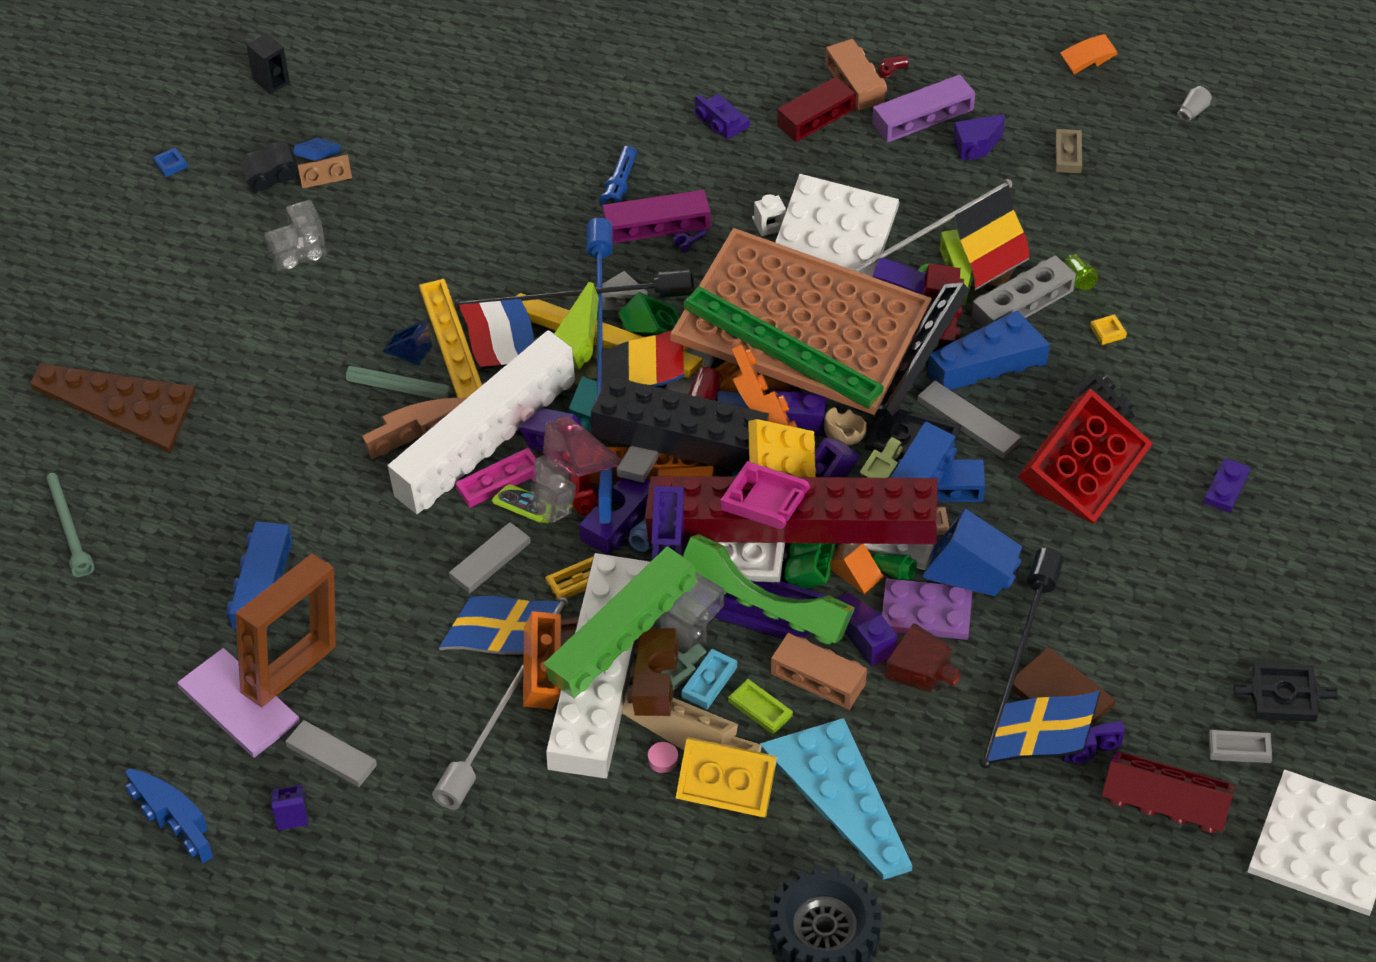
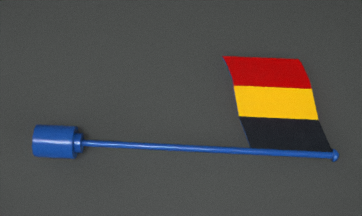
(643, 360)

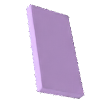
(216, 691)

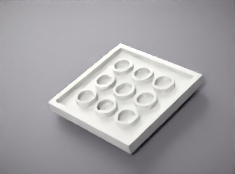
(837, 222)
(1320, 843)

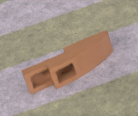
(407, 424)

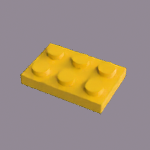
(782, 448)
(726, 777)

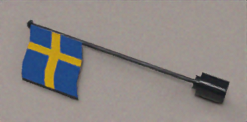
(1045, 723)

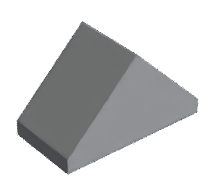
(618, 300)

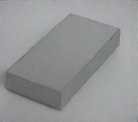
(1240, 746)

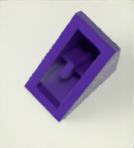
(289, 807)

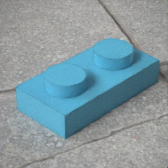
(709, 679)

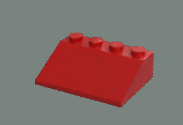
(1086, 457)

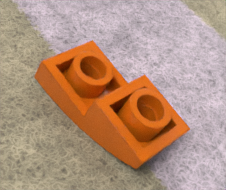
(1090, 51)

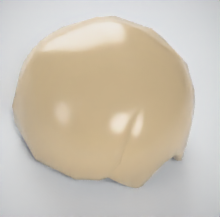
(837, 423)

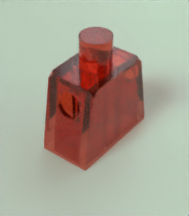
(921, 661)

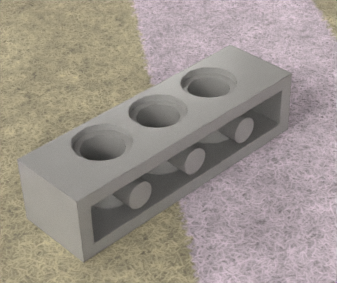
(1026, 292)

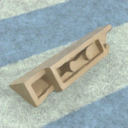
(693, 723)

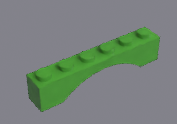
(822, 616)

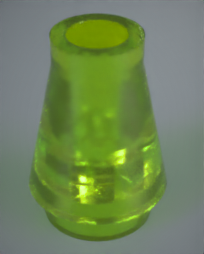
(1085, 274)

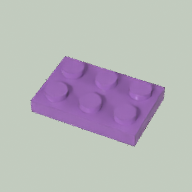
(933, 606)

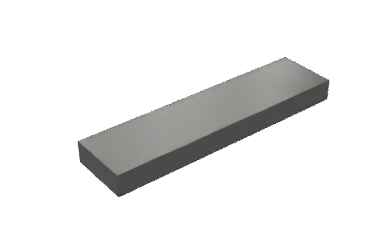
(972, 420)

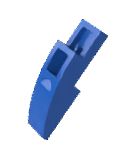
(170, 808)

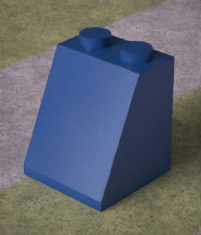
(974, 557)

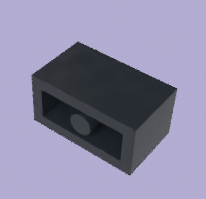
(268, 63)

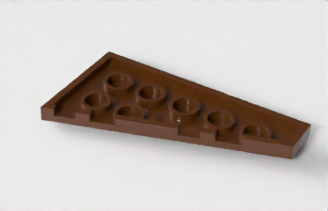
(130, 404)

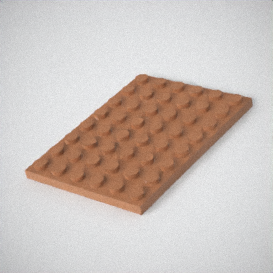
(813, 300)

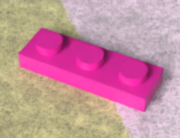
(494, 478)

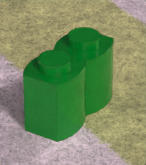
(809, 564)

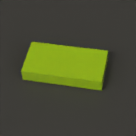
(760, 706)

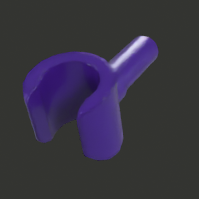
(683, 238)

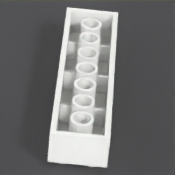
(482, 422)
(588, 725)

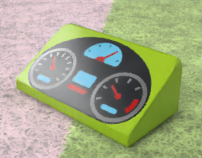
(518, 501)

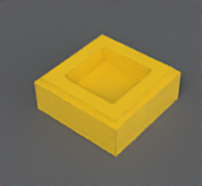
(1108, 329)

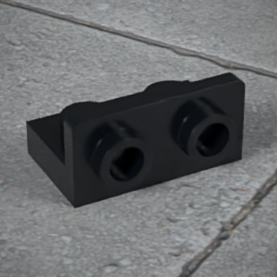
(1104, 388)

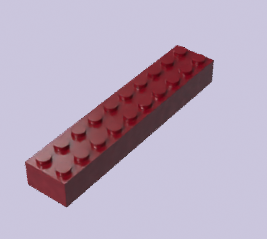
(830, 512)

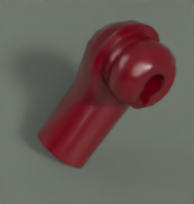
(890, 64)

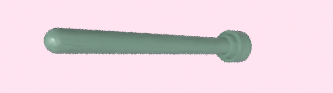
(80, 561)

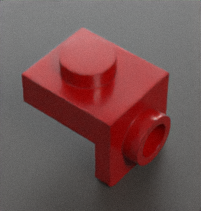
(585, 496)

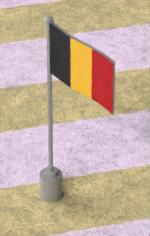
(986, 233)

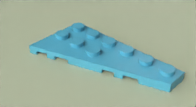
(839, 786)

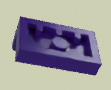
(720, 115)

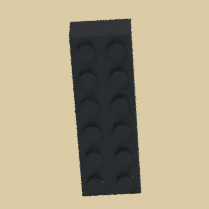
(673, 423)

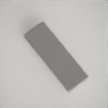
(489, 557)
(331, 753)

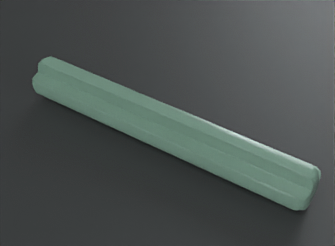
(397, 383)

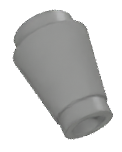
(1195, 102)

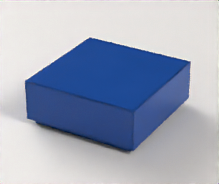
(170, 162)

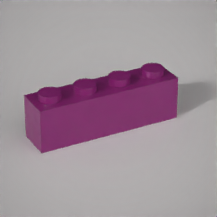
(658, 216)

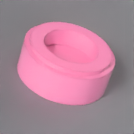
(663, 757)

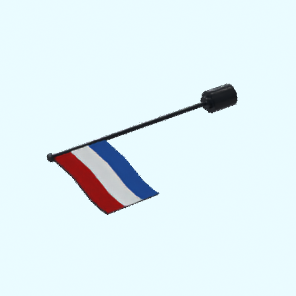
(503, 329)

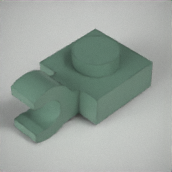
(686, 665)

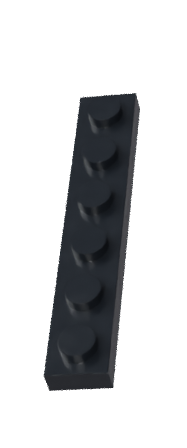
(923, 343)

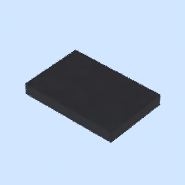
(903, 427)

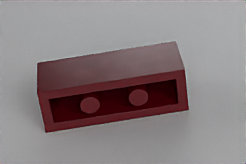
(815, 109)

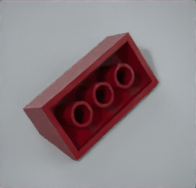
(1168, 791)

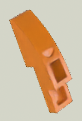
(753, 388)

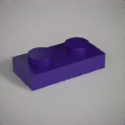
(1227, 485)

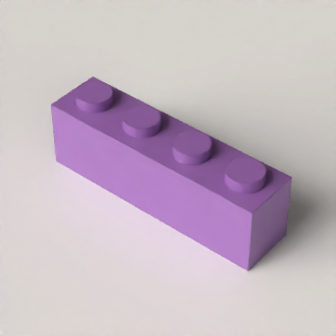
(923, 108)

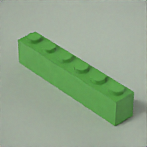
(620, 622)

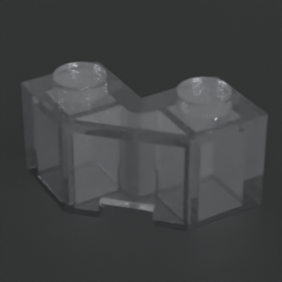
(551, 489)

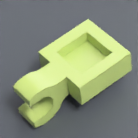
(883, 464)

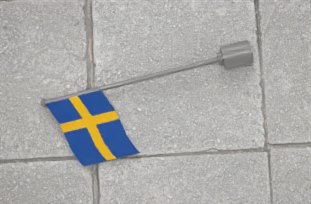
(492, 627)

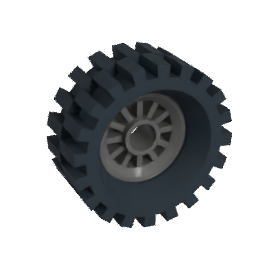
(796, 925)

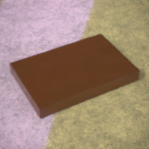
(1054, 677)

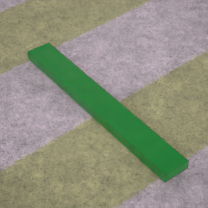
(783, 347)

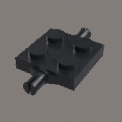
(1285, 692)

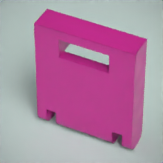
(770, 499)

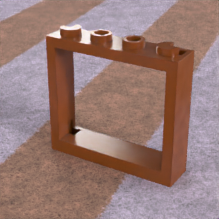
(264, 682)

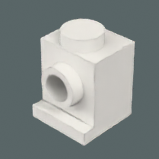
(766, 209)

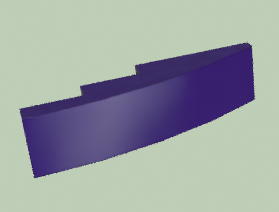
(668, 519)

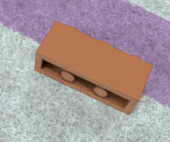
(851, 66)
(818, 670)

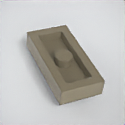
(1068, 150)

